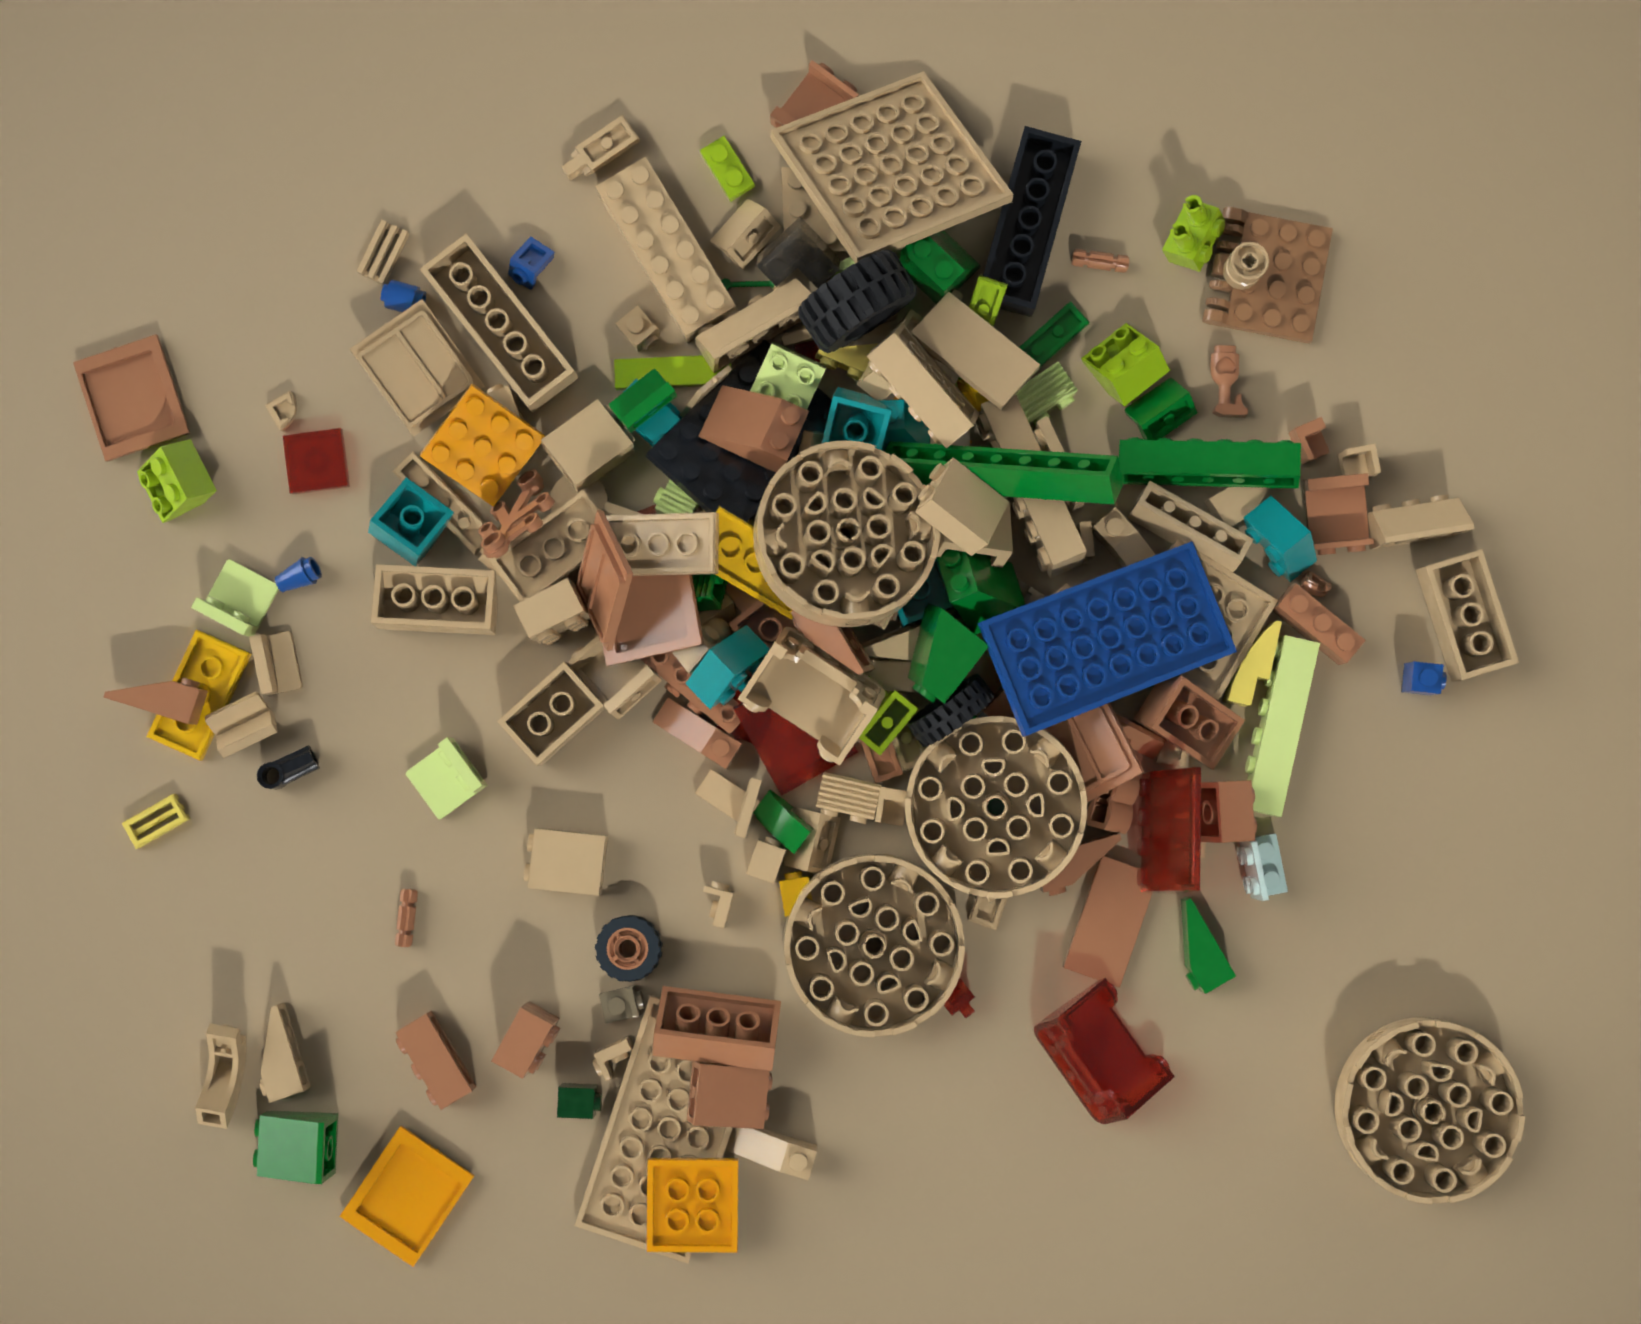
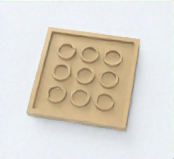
(1244, 612)

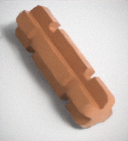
(1100, 260)
(406, 917)

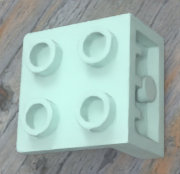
(1262, 867)

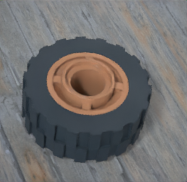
(610, 948)

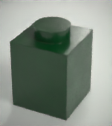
(578, 1101)

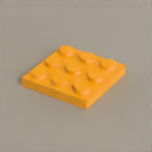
(482, 445)
(692, 1205)

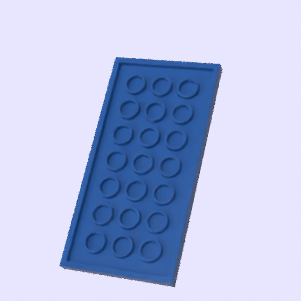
(1106, 638)

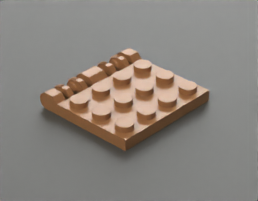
(1288, 293)

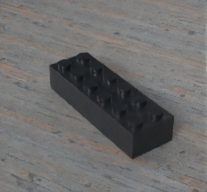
(1032, 218)

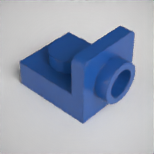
(529, 262)

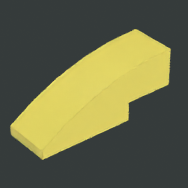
(1254, 667)

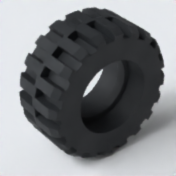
(857, 300)

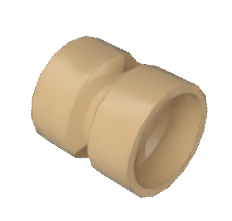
(1245, 265)

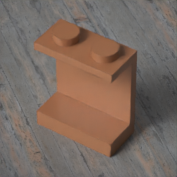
(815, 93)
(1337, 513)
(728, 1096)

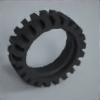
(942, 719)

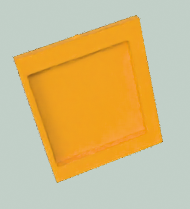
(407, 1196)

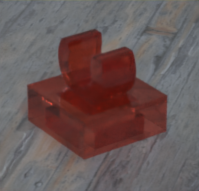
(960, 1000)

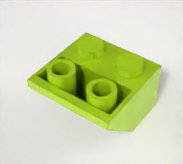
(1126, 364)
(176, 480)

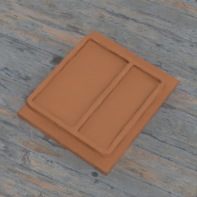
(131, 398)
(604, 580)
(656, 619)
(1098, 749)

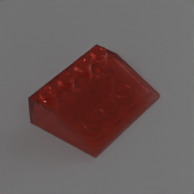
(1170, 831)

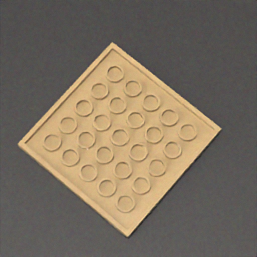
(891, 167)

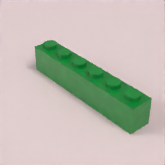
(1210, 463)

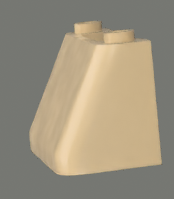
(814, 693)

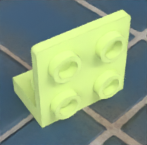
(788, 376)
(238, 599)
(446, 778)

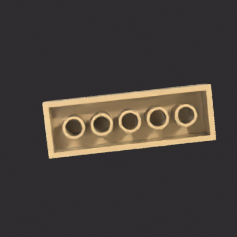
(665, 248)
(499, 323)
(1046, 521)

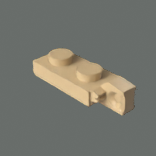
(601, 148)

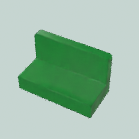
(642, 400)
(1162, 410)

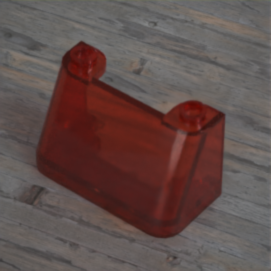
(1101, 1055)

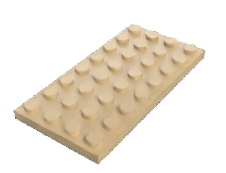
(644, 1124)

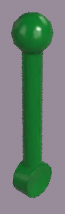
(728, 284)

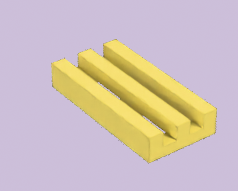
(178, 809)

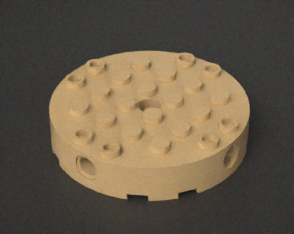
(819, 568)
(988, 851)
(883, 989)
(1473, 1120)

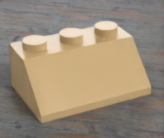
(1417, 521)

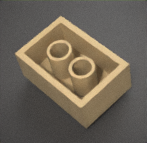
(553, 612)
(551, 714)

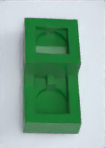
(781, 822)

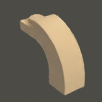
(223, 1075)

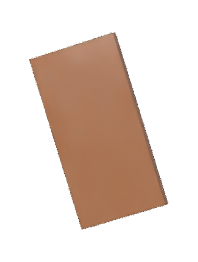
(1108, 923)

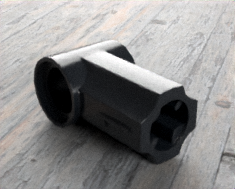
(290, 768)

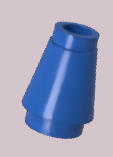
(300, 574)

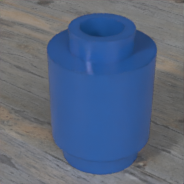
(400, 295)

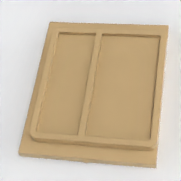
(416, 367)

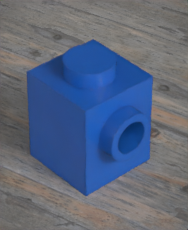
(1423, 678)

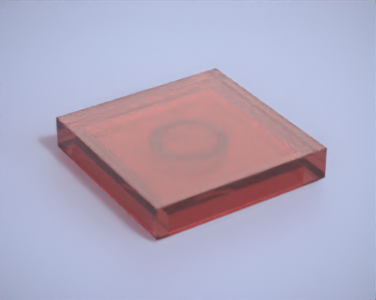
(316, 461)

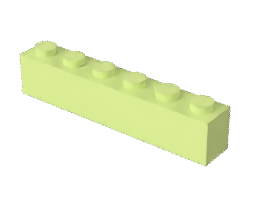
(1280, 723)

